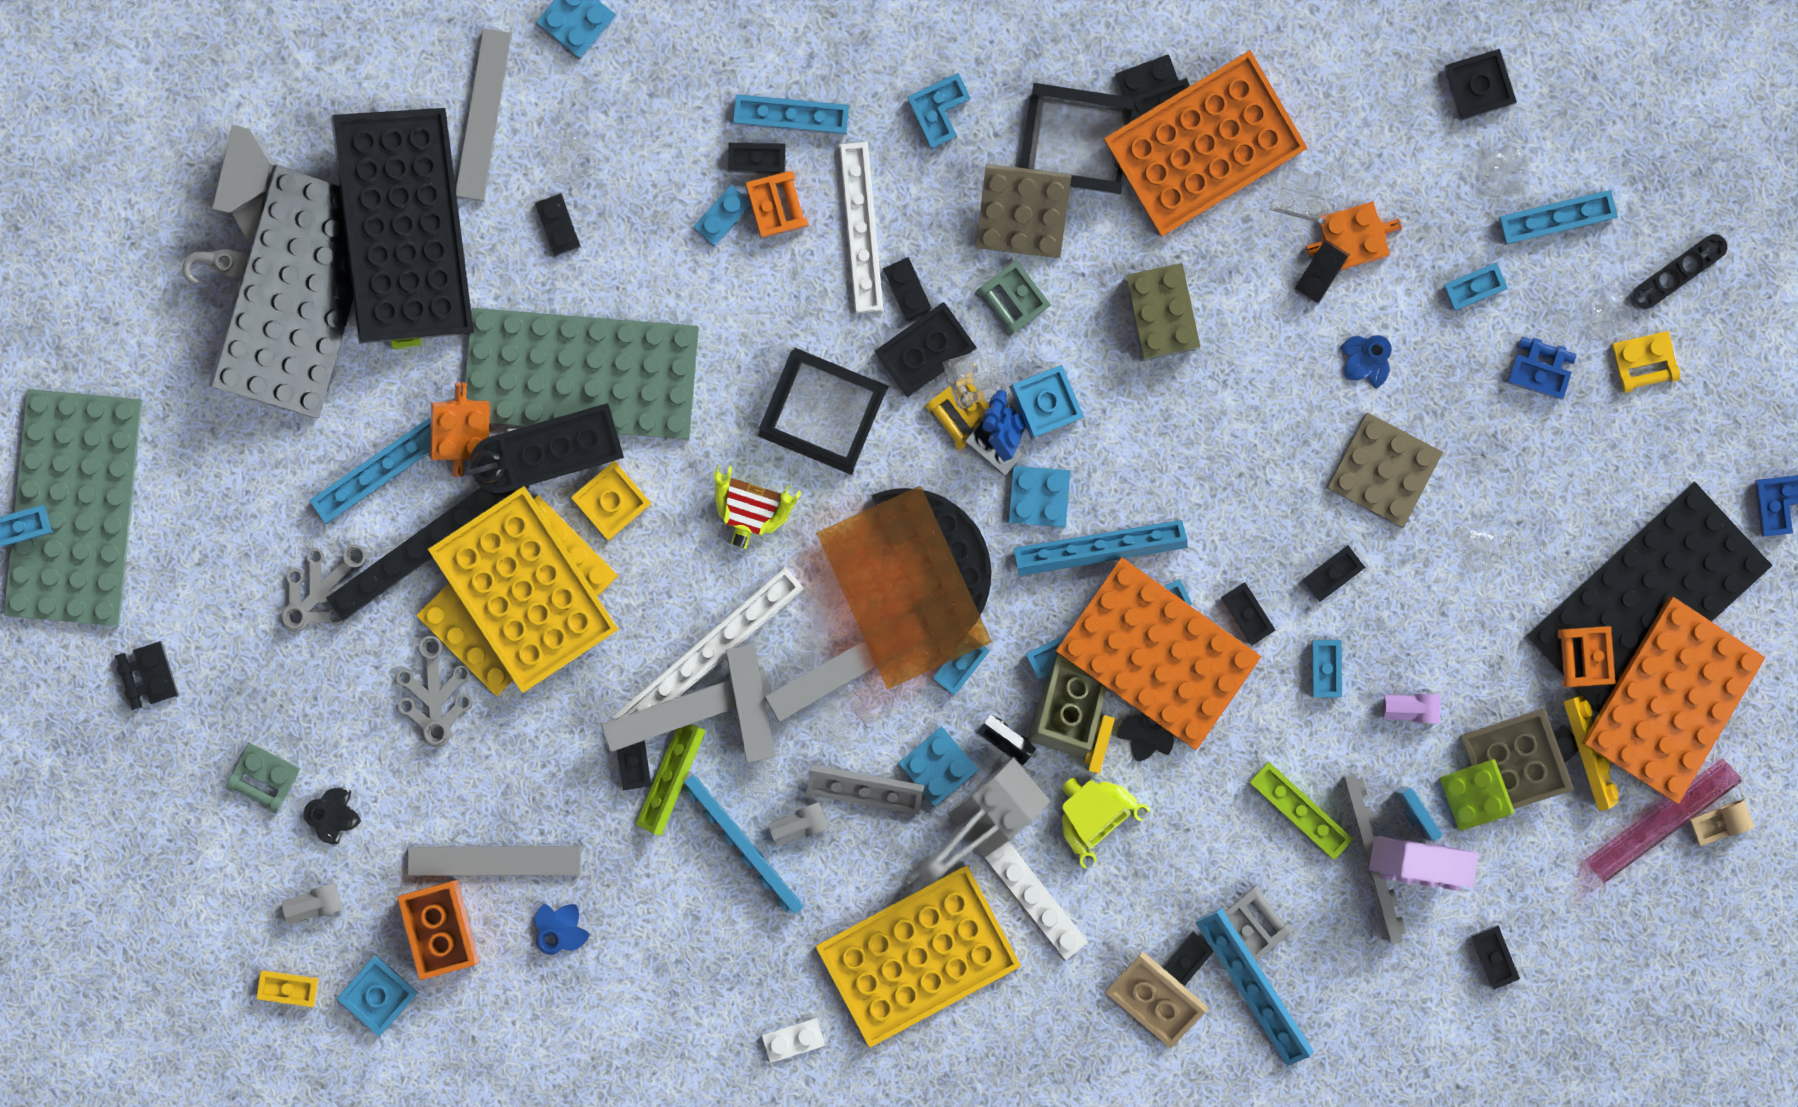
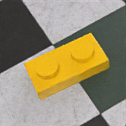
(1097, 754)
(288, 988)

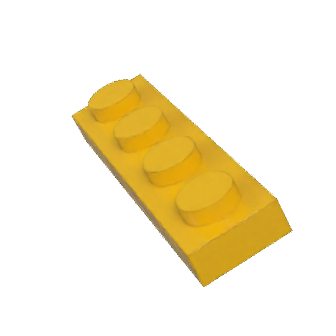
(1596, 767)

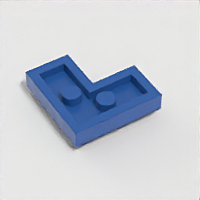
(1774, 503)

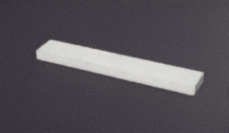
(861, 228)

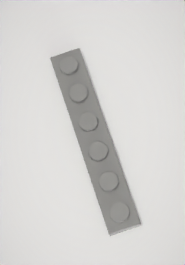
(1386, 898)

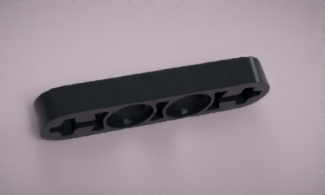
(1677, 270)

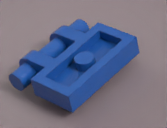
(1539, 376)
(1004, 425)

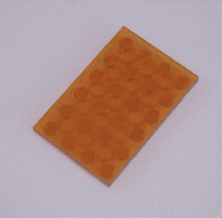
(904, 587)

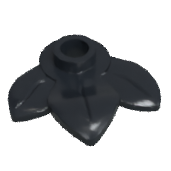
(1144, 737)
(335, 816)

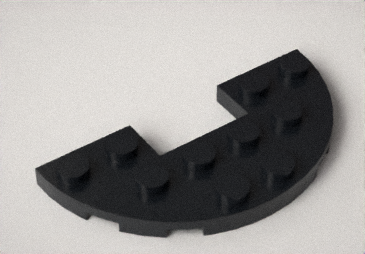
(963, 541)

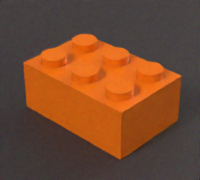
(438, 929)

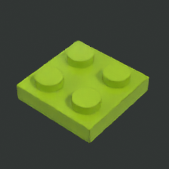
(1477, 795)

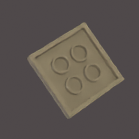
(1023, 210)
(1385, 470)
(1524, 755)

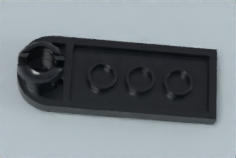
(547, 450)

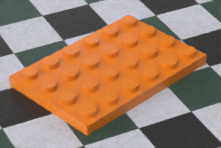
(1205, 143)
(1158, 653)
(1673, 700)

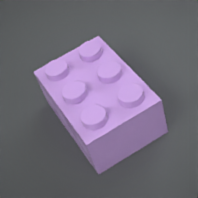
(1423, 863)

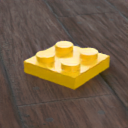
(611, 500)

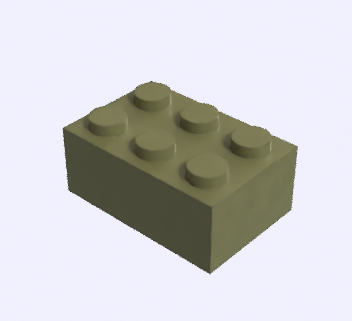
(1162, 312)

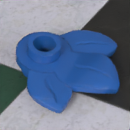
(1364, 362)
(562, 925)

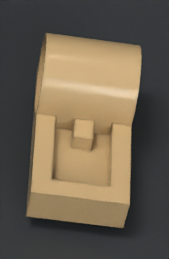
(1721, 822)

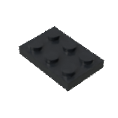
(919, 350)

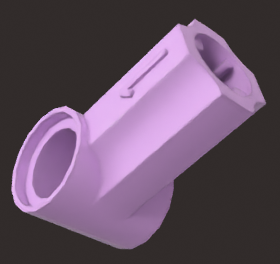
(1420, 708)

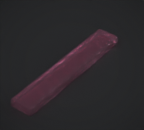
(1663, 821)

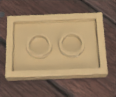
(1156, 999)

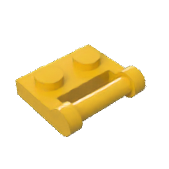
(1643, 352)
(969, 415)

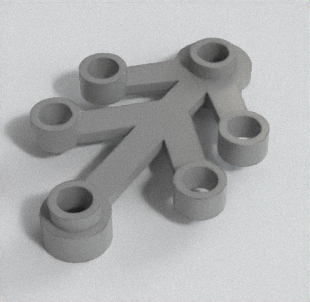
(318, 589)
(434, 696)

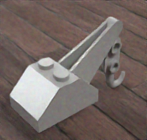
(239, 196)
(988, 817)

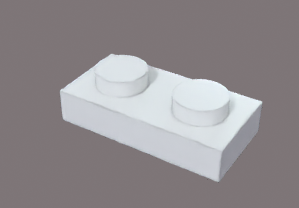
(793, 1040)

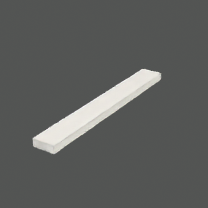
(711, 649)

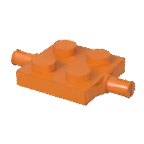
(1358, 233)
(457, 428)

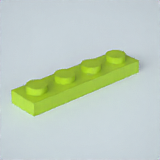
(670, 778)
(1301, 810)

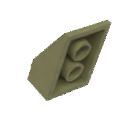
(1067, 710)

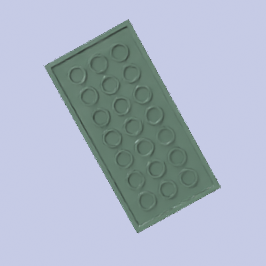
(562, 364)
(82, 467)

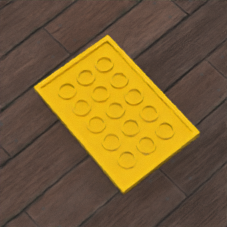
(523, 589)
(459, 632)
(918, 956)

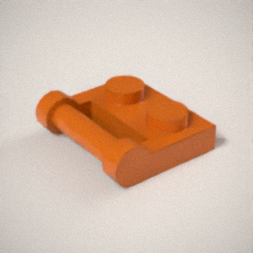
(768, 208)
(1596, 656)

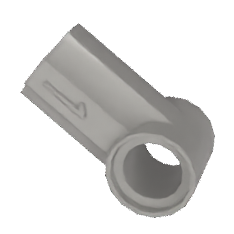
(804, 822)
(318, 902)

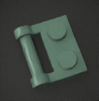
(1020, 291)
(267, 769)

